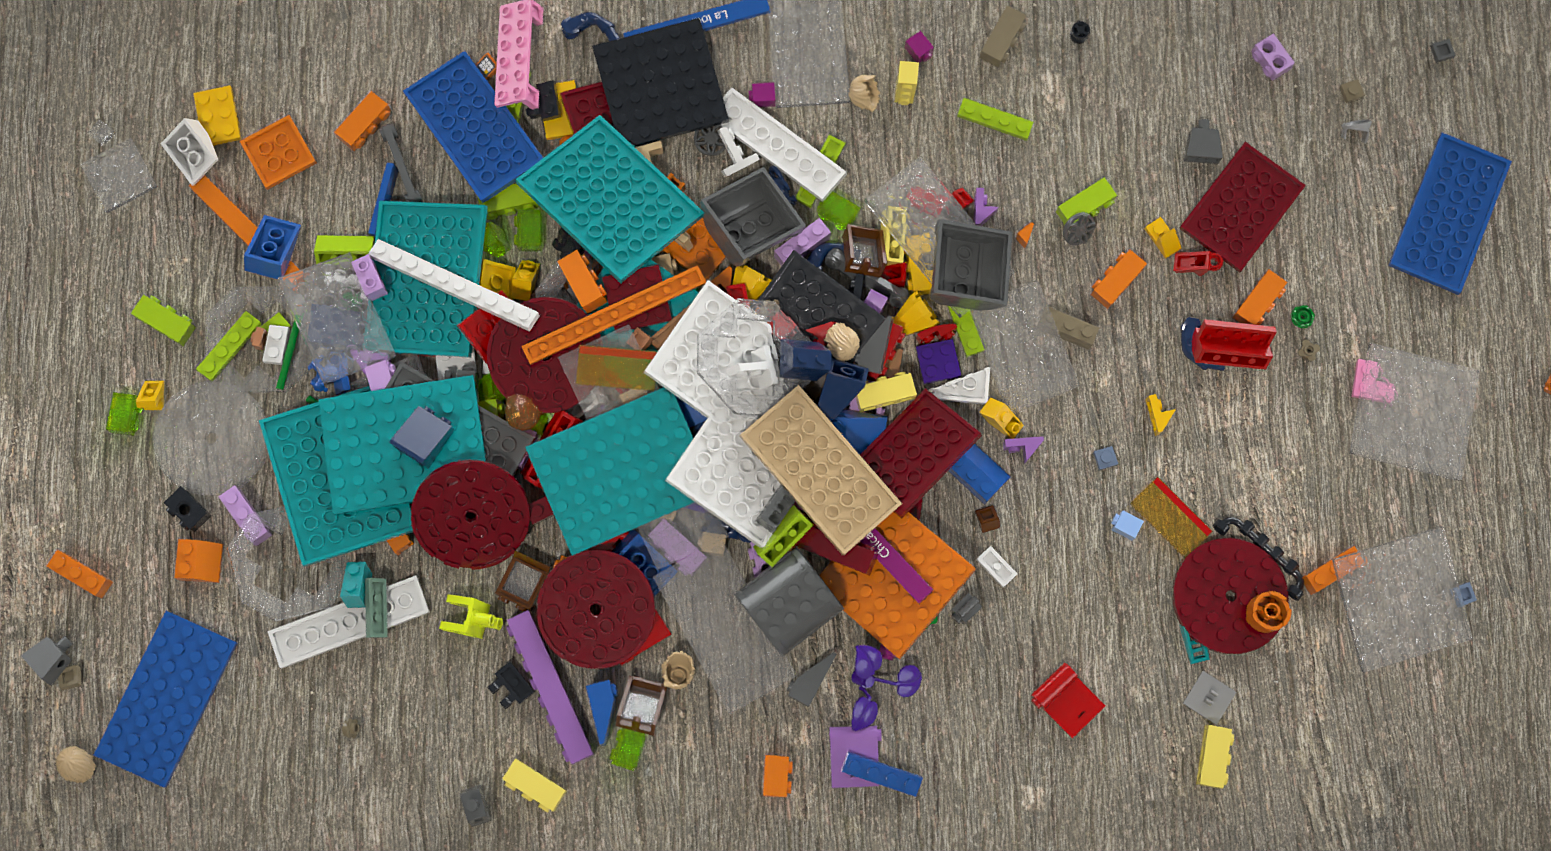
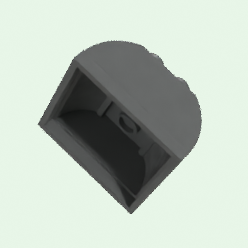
(750, 217)
(971, 266)
(789, 601)

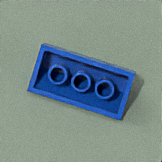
(979, 474)

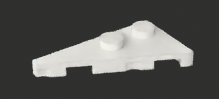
(968, 389)

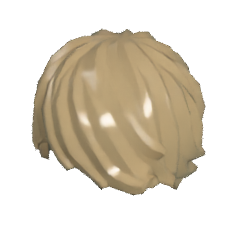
(864, 92)
(842, 342)
(678, 670)
(75, 764)

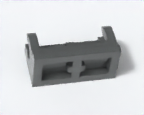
(775, 509)

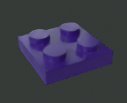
(938, 361)

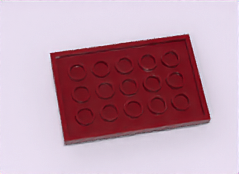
(1242, 206)
(919, 449)

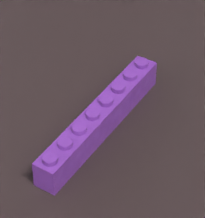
(550, 687)

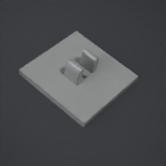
(1209, 697)

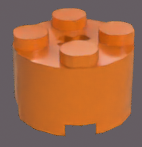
(1278, 607)

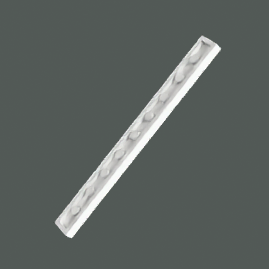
(454, 285)

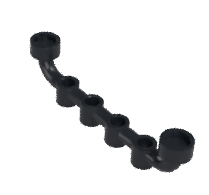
(1261, 541)

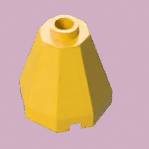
(754, 281)
(915, 315)

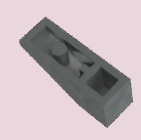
(874, 351)
(808, 683)

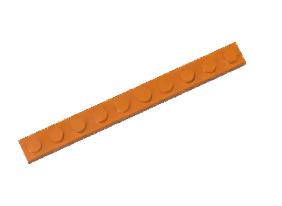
(613, 315)

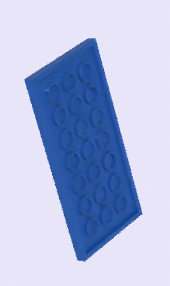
(474, 133)
(1450, 213)
(165, 699)

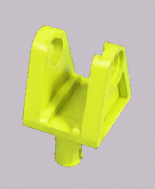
(477, 617)

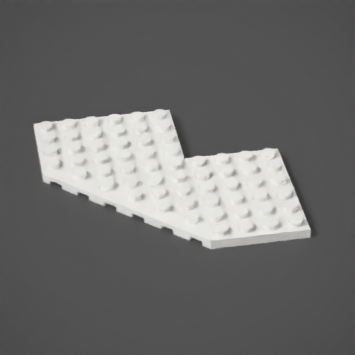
(718, 465)

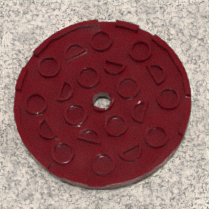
(543, 380)
(474, 487)
(1202, 589)
(567, 616)

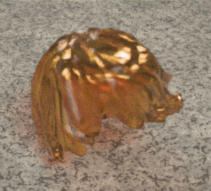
(521, 412)

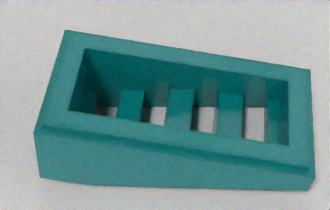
(1186, 638)

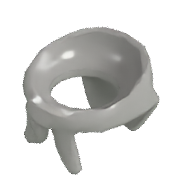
(1360, 125)

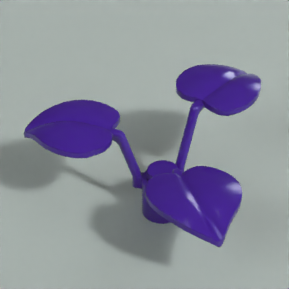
(866, 663)

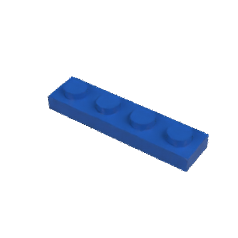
(881, 774)

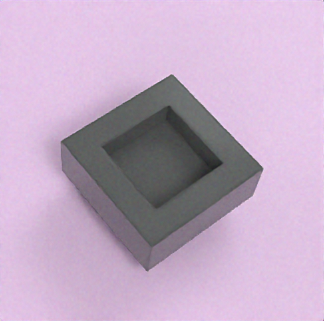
(1442, 50)

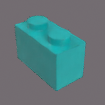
(354, 584)

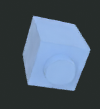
(1126, 525)

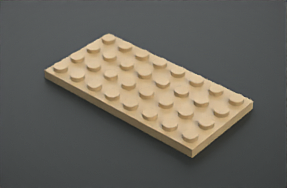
(820, 470)

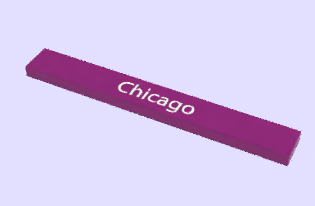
(898, 566)

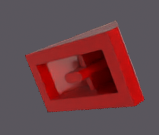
(895, 274)

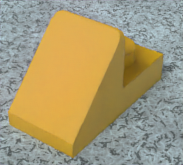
(1163, 237)
(151, 396)
(1158, 419)

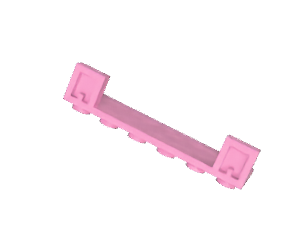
(514, 53)

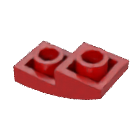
(941, 331)

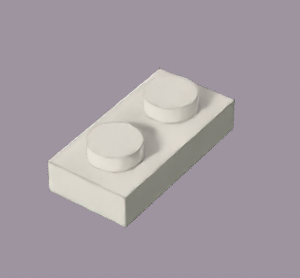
(276, 344)
(996, 566)

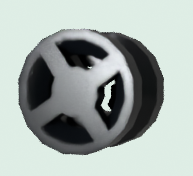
(1079, 28)

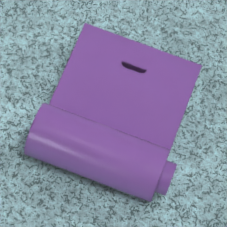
(860, 742)

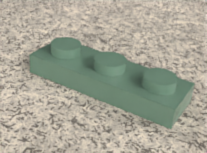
(376, 607)

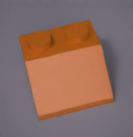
(198, 561)
(776, 776)

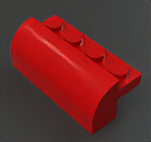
(1233, 344)
(558, 423)

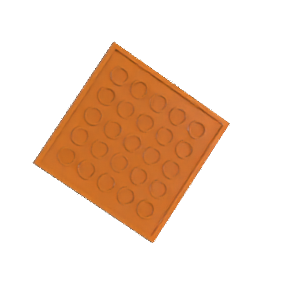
(882, 602)

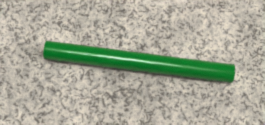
(288, 357)

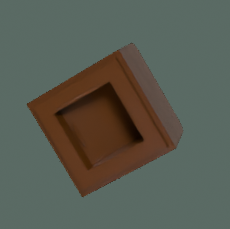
(987, 519)

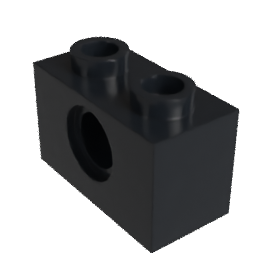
(178, 501)

